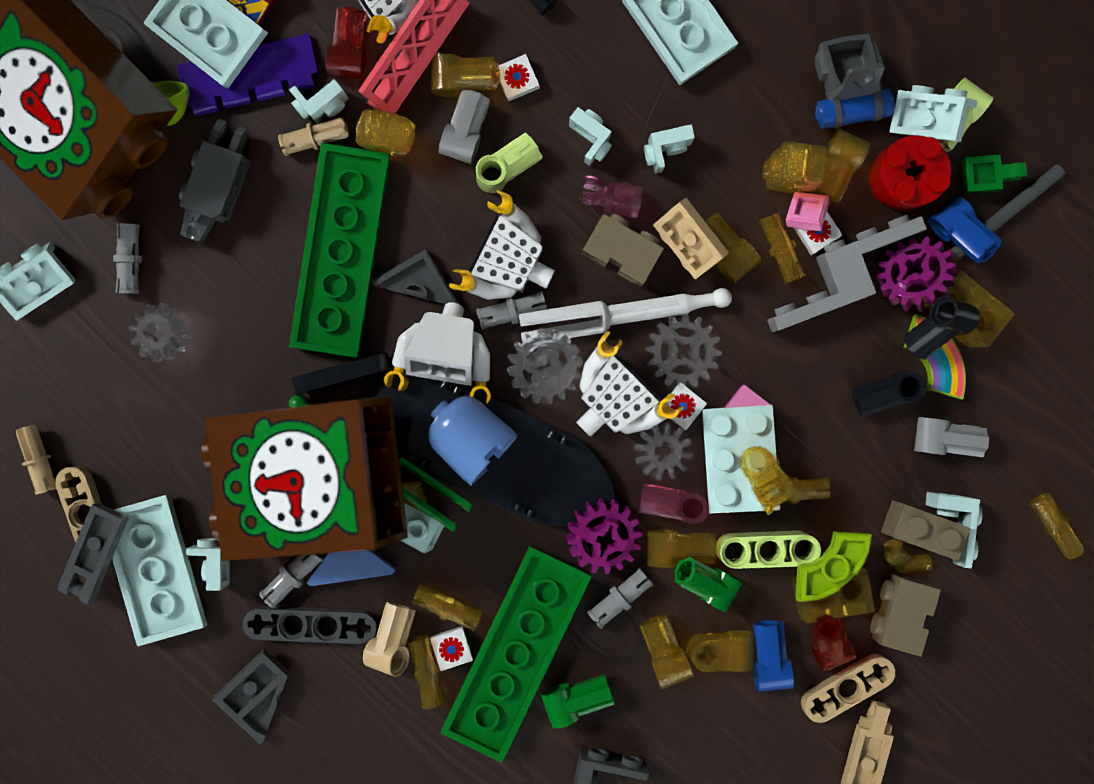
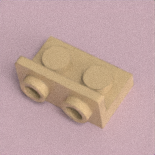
(690, 238)

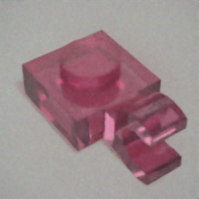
(617, 198)

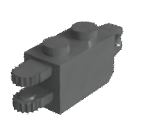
(214, 182)

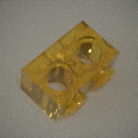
(795, 168)
(992, 310)
(837, 604)

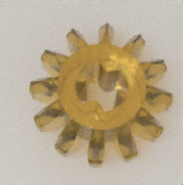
(385, 132)

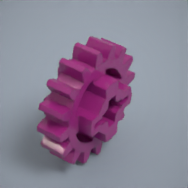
(916, 269)
(611, 548)

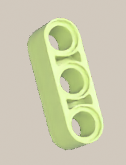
(782, 556)

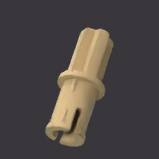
(313, 136)
(36, 459)

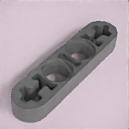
(310, 630)

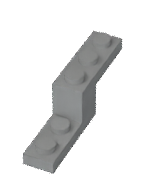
(845, 272)

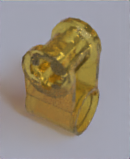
(767, 480)
(729, 651)

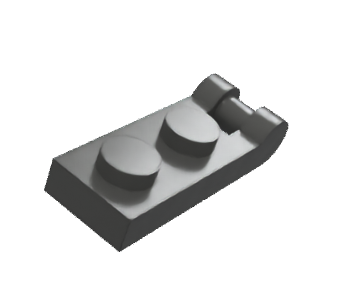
(93, 553)

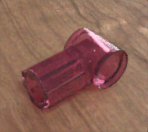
(669, 503)

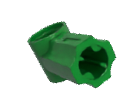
(711, 584)
(569, 702)

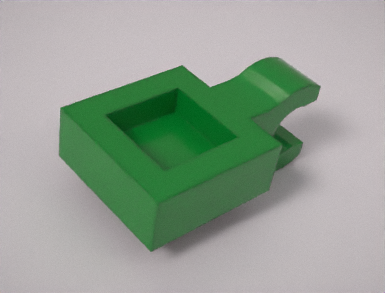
(988, 174)

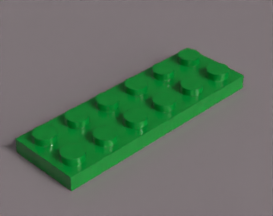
(340, 250)
(516, 653)

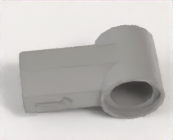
(461, 136)
(941, 437)

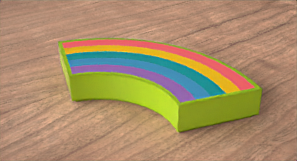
(944, 368)

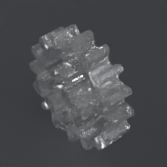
(695, 363)
(543, 381)

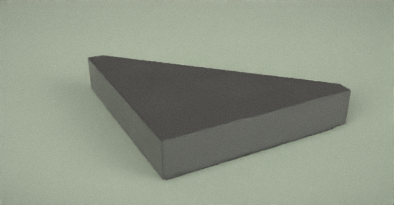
(417, 278)

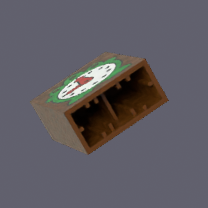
(74, 109)
(305, 480)

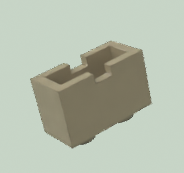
(624, 248)
(925, 530)
(904, 613)

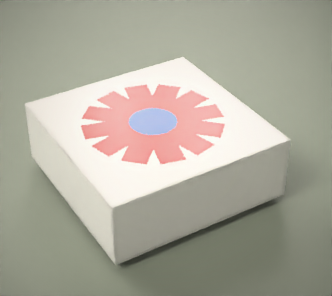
(517, 78)
(816, 240)
(691, 405)
(451, 648)

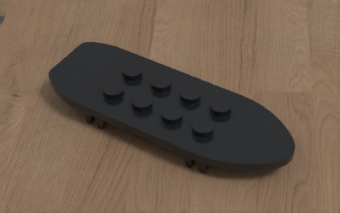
(537, 478)

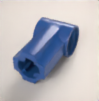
(960, 224)
(772, 666)

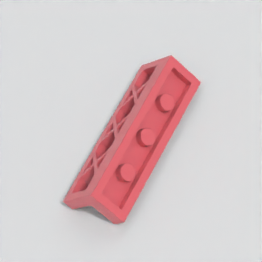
(416, 53)

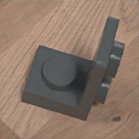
(600, 760)

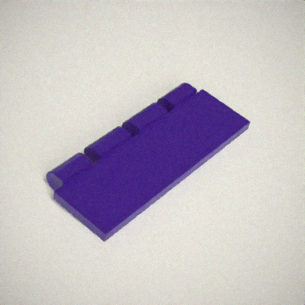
(265, 72)

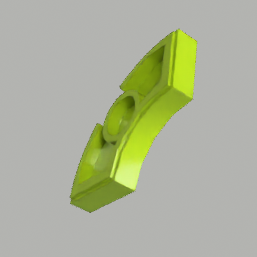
(834, 568)

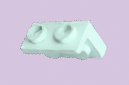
(931, 114)
(32, 280)

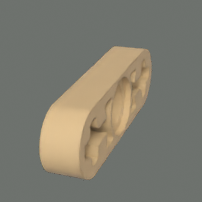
(67, 493)
(863, 666)

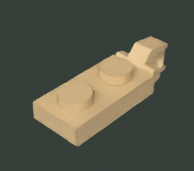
(869, 747)

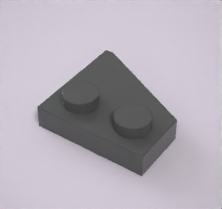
(254, 694)

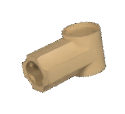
(388, 649)

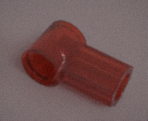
(347, 54)
(831, 643)

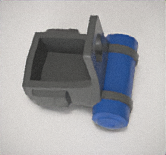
(852, 84)

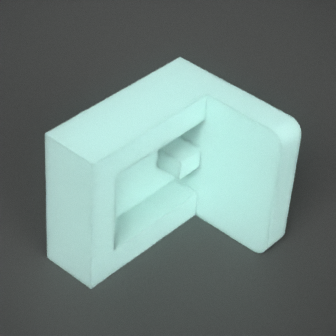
(325, 103)
(590, 127)

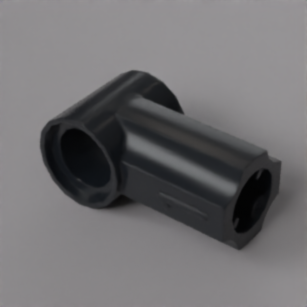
(946, 320)
(886, 393)

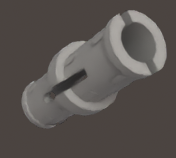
(127, 258)
(510, 310)
(290, 577)
(620, 598)

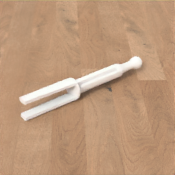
(620, 313)

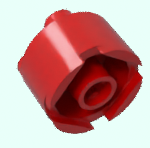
(929, 171)

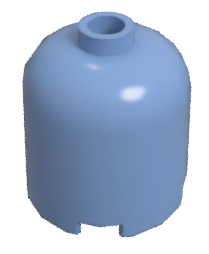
(468, 436)

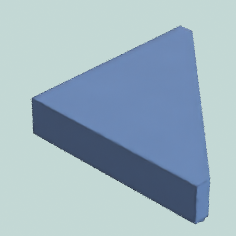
(350, 566)

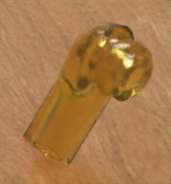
(903, 561)

